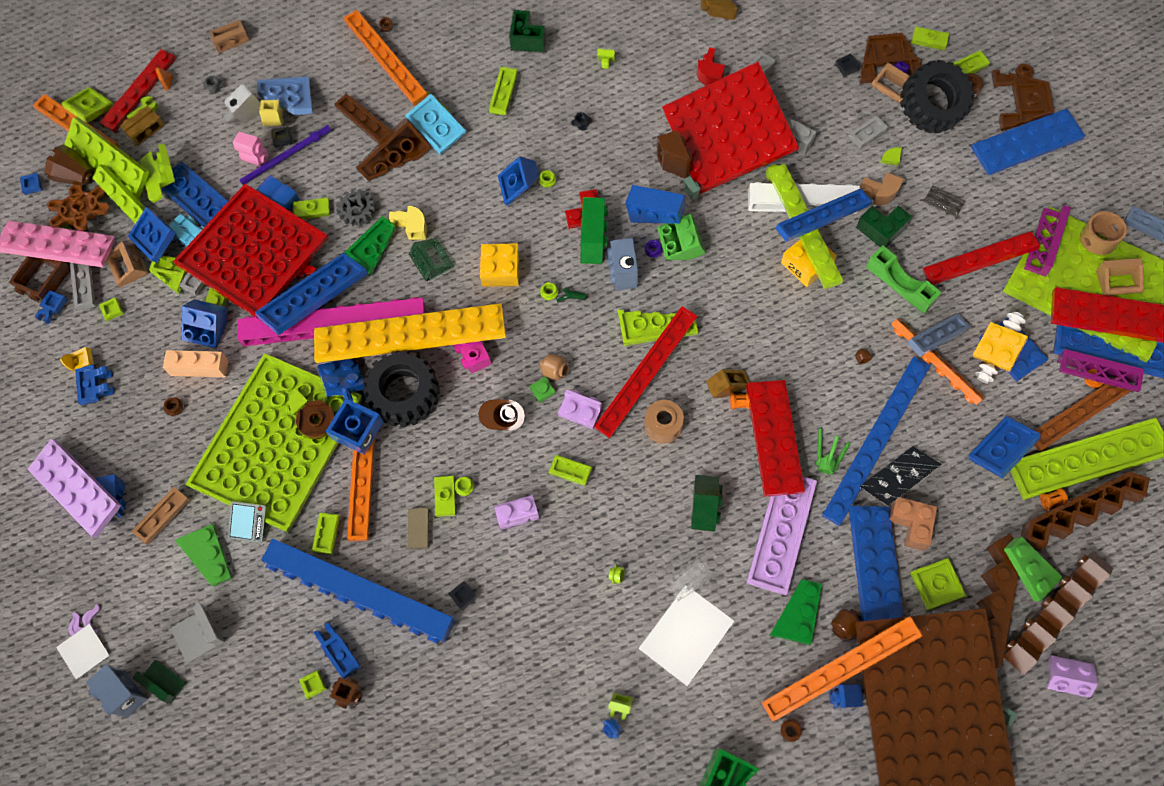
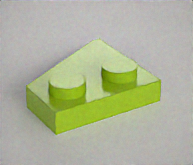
(168, 273)

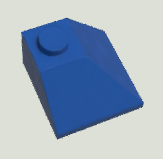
(517, 178)

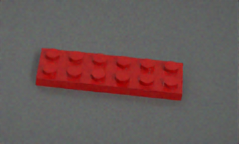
(1107, 314)
(775, 438)

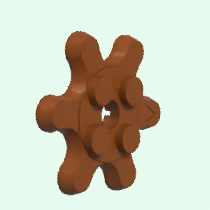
(77, 198)

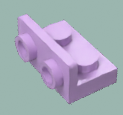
(580, 408)

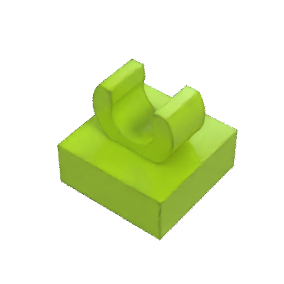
(606, 57)
(621, 704)

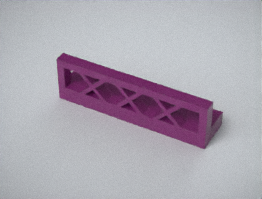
(1054, 240)
(1104, 368)

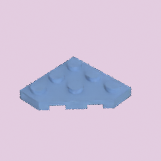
(292, 93)

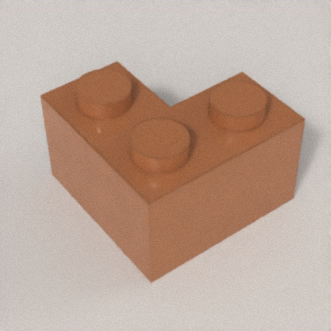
(918, 519)

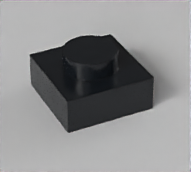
(847, 65)
(281, 137)
(462, 595)

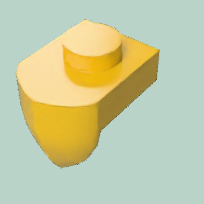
(78, 359)

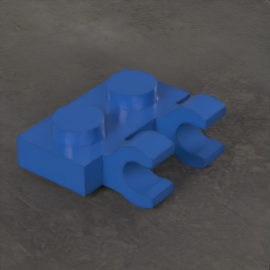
(87, 384)

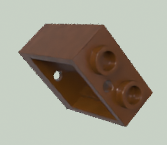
(28, 269)

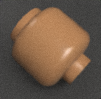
(554, 367)

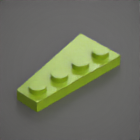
(646, 327)

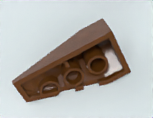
(394, 150)

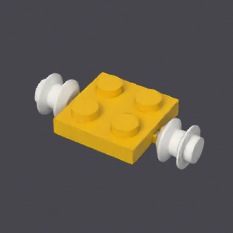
(1000, 347)

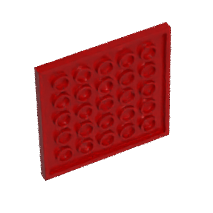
(731, 127)
(251, 250)

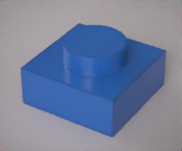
(31, 183)

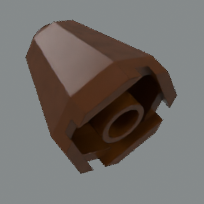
(67, 167)

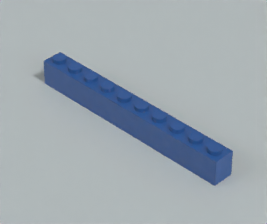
(358, 591)

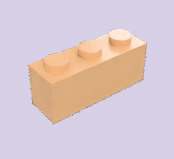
(195, 363)

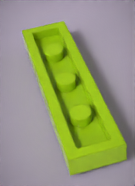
(118, 192)

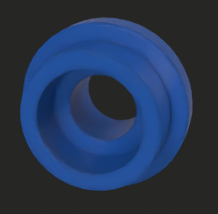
(611, 728)

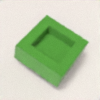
(542, 389)

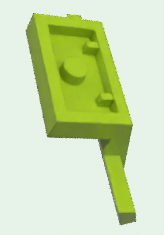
(159, 172)

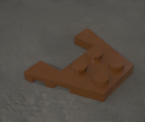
(884, 50)
(1031, 99)

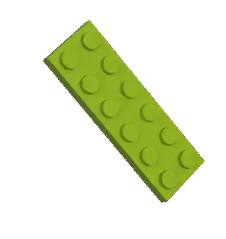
(98, 150)

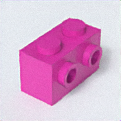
(473, 356)

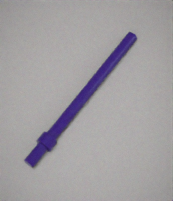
(314, 137)

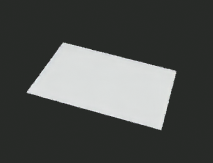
(686, 636)

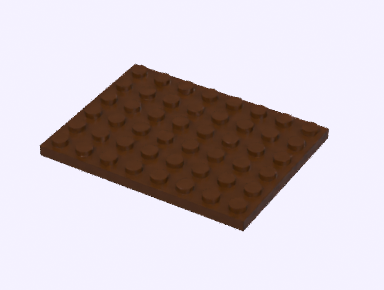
(937, 704)

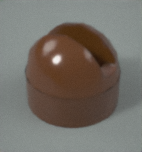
(385, 21)
(863, 356)

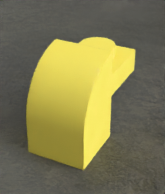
(271, 113)
(413, 221)

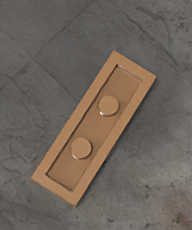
(160, 515)

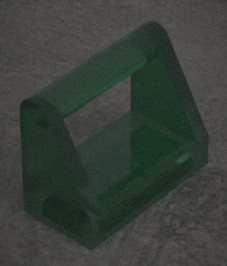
(423, 261)

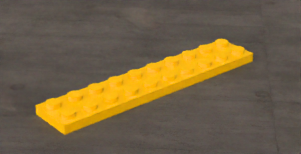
(408, 333)

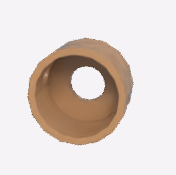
(1103, 224)
(659, 432)

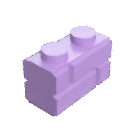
(516, 512)

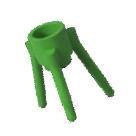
(827, 463)

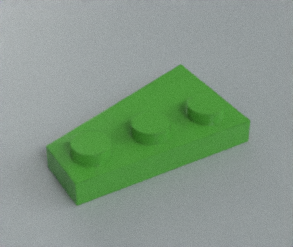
(207, 554)
(1032, 568)

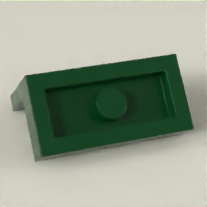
(160, 682)

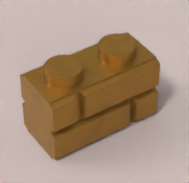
(142, 125)

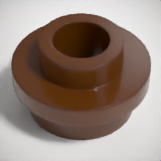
(1024, 70)
(169, 403)
(794, 724)

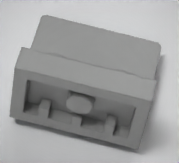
(197, 634)

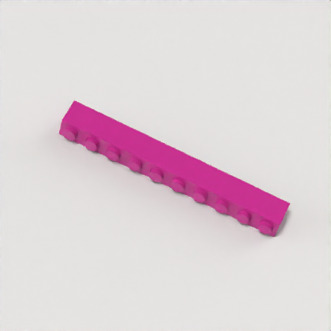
(254, 332)

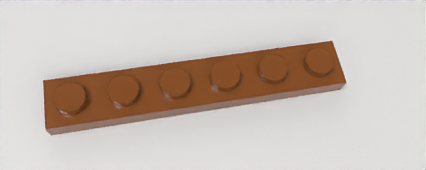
(1078, 414)

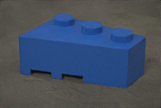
(654, 205)

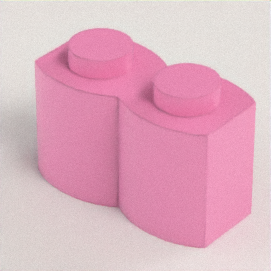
(250, 149)

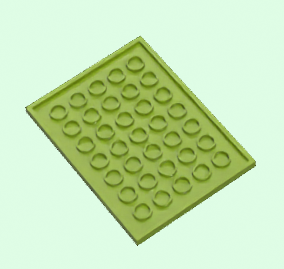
(1076, 270)
(260, 450)

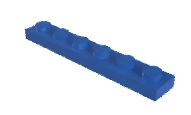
(823, 215)

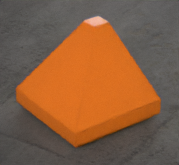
(165, 78)

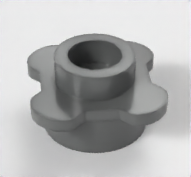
(209, 81)

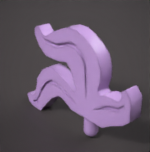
(74, 626)

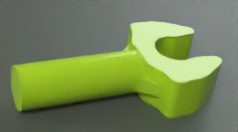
(145, 101)

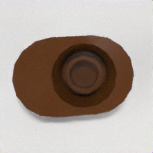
(501, 414)

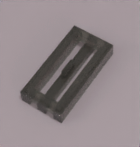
(942, 203)

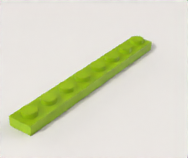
(812, 241)

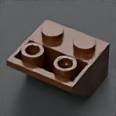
(673, 154)

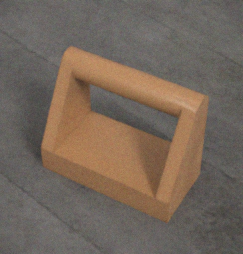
(229, 36)
(894, 75)
(133, 261)
(1121, 267)

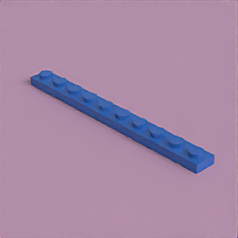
(875, 441)

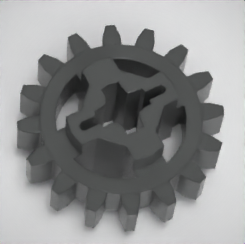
(355, 208)

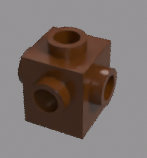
(340, 689)

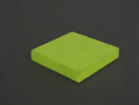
(88, 104)
(938, 584)

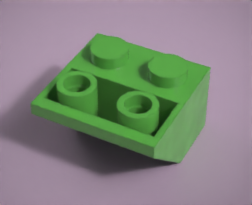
(681, 240)

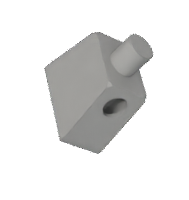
(242, 105)

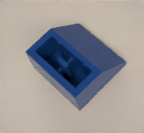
(203, 323)

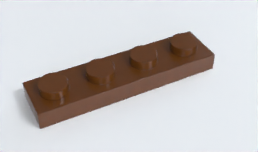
(362, 118)

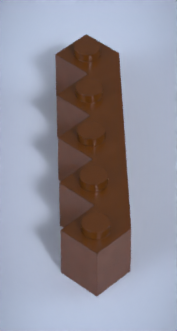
(1085, 509)
(1002, 583)
(1057, 612)

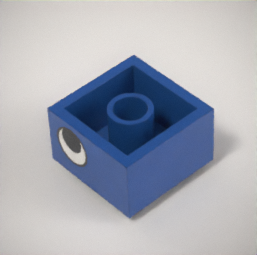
(355, 426)

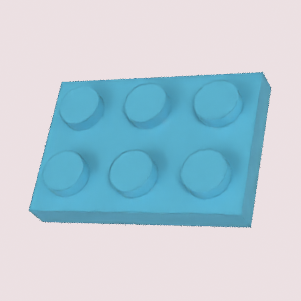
(435, 124)

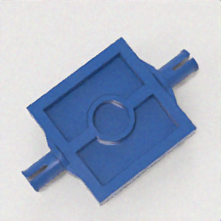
(341, 377)

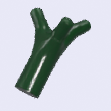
(571, 295)

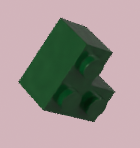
(524, 35)
(883, 229)
(706, 499)

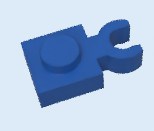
(51, 304)

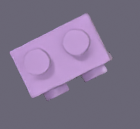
(1072, 676)

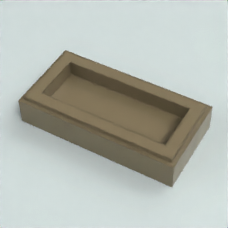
(418, 528)

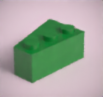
(592, 230)
(727, 770)

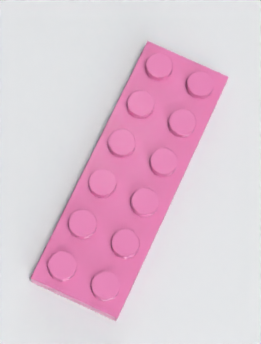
(56, 243)

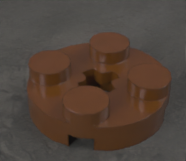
(308, 413)

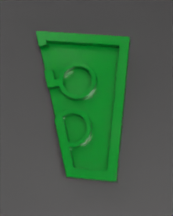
(372, 244)
(800, 614)

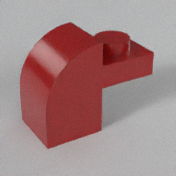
(707, 70)

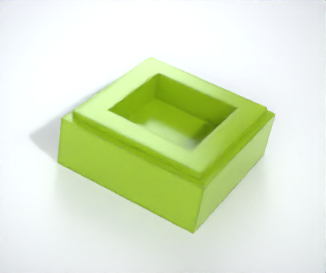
(111, 309)
(312, 684)

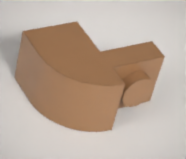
(882, 192)

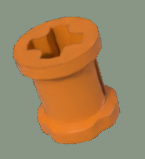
(739, 401)
(1053, 499)

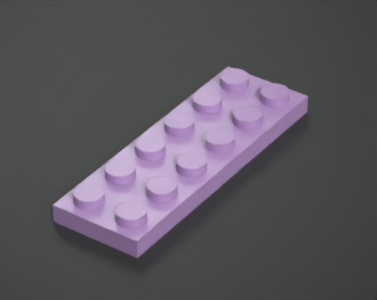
(74, 488)
(780, 540)

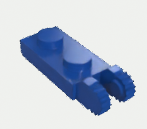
(338, 652)

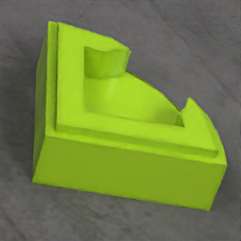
(892, 156)
(297, 401)

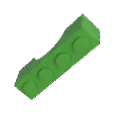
(887, 268)

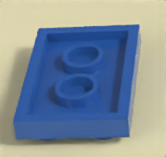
(151, 234)
(1028, 360)
(1004, 447)

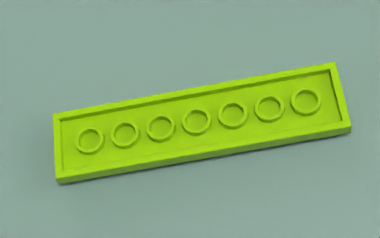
(1089, 459)

